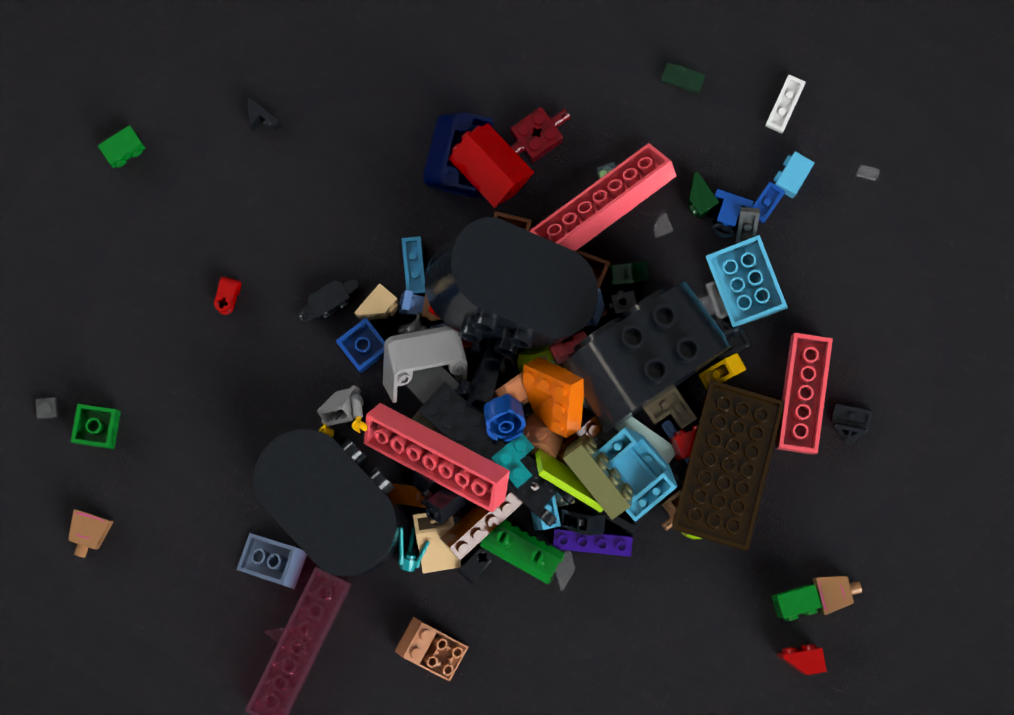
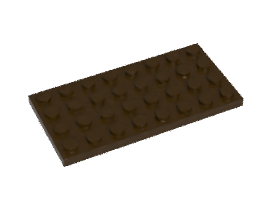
(728, 465)

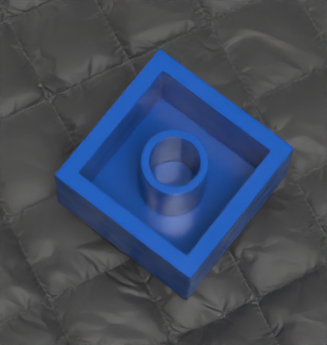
(362, 345)

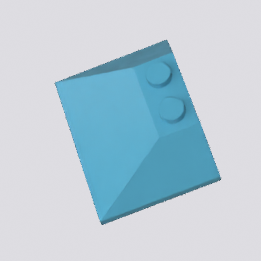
(641, 468)

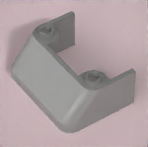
(422, 351)

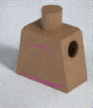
(88, 531)
(835, 592)

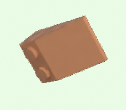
(541, 436)

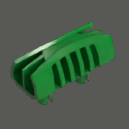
(523, 551)

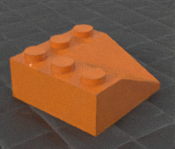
(554, 395)

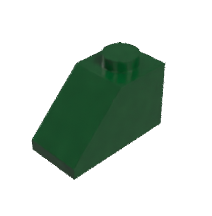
(701, 198)

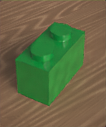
(121, 147)

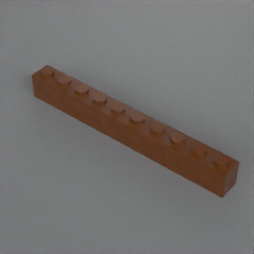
(481, 522)

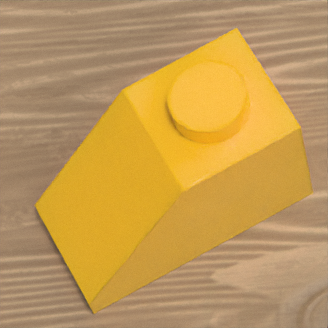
(723, 370)

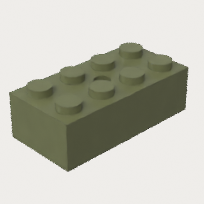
(598, 476)

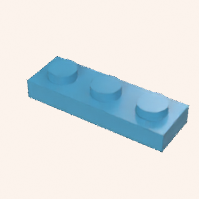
(413, 265)

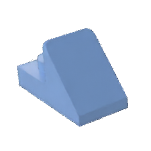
(410, 303)

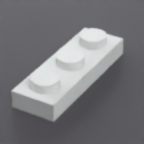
(785, 104)

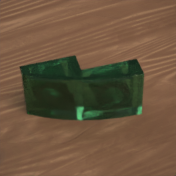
(683, 77)

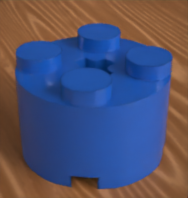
(504, 418)

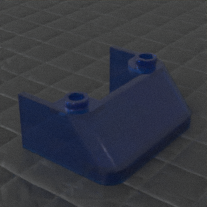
(436, 172)

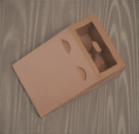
(431, 649)

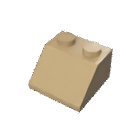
(378, 305)

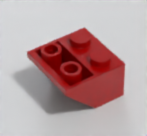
(806, 660)

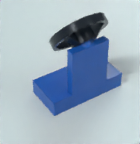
(729, 212)

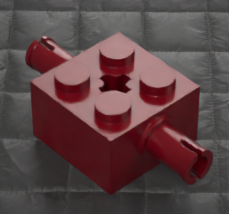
(538, 123)

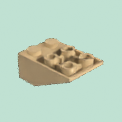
(437, 555)

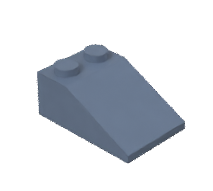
(272, 560)

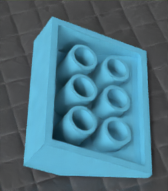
(746, 281)

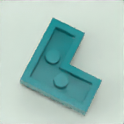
(510, 457)

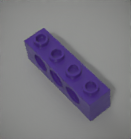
(607, 543)

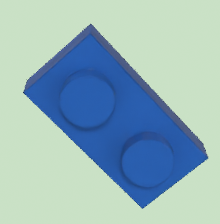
(768, 200)

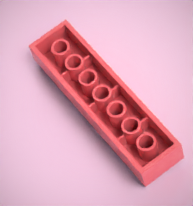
(607, 199)
(436, 457)

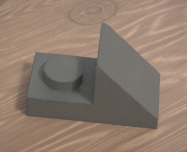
(747, 223)

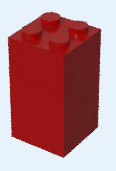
(490, 164)

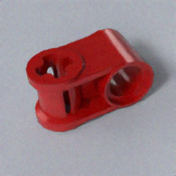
(227, 292)

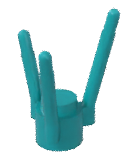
(408, 560)

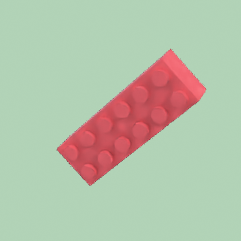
(804, 393)

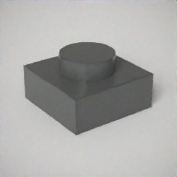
(46, 408)

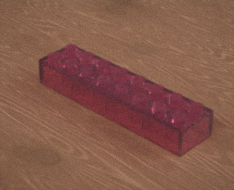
(299, 644)

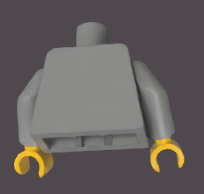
(341, 408)

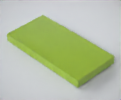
(564, 478)

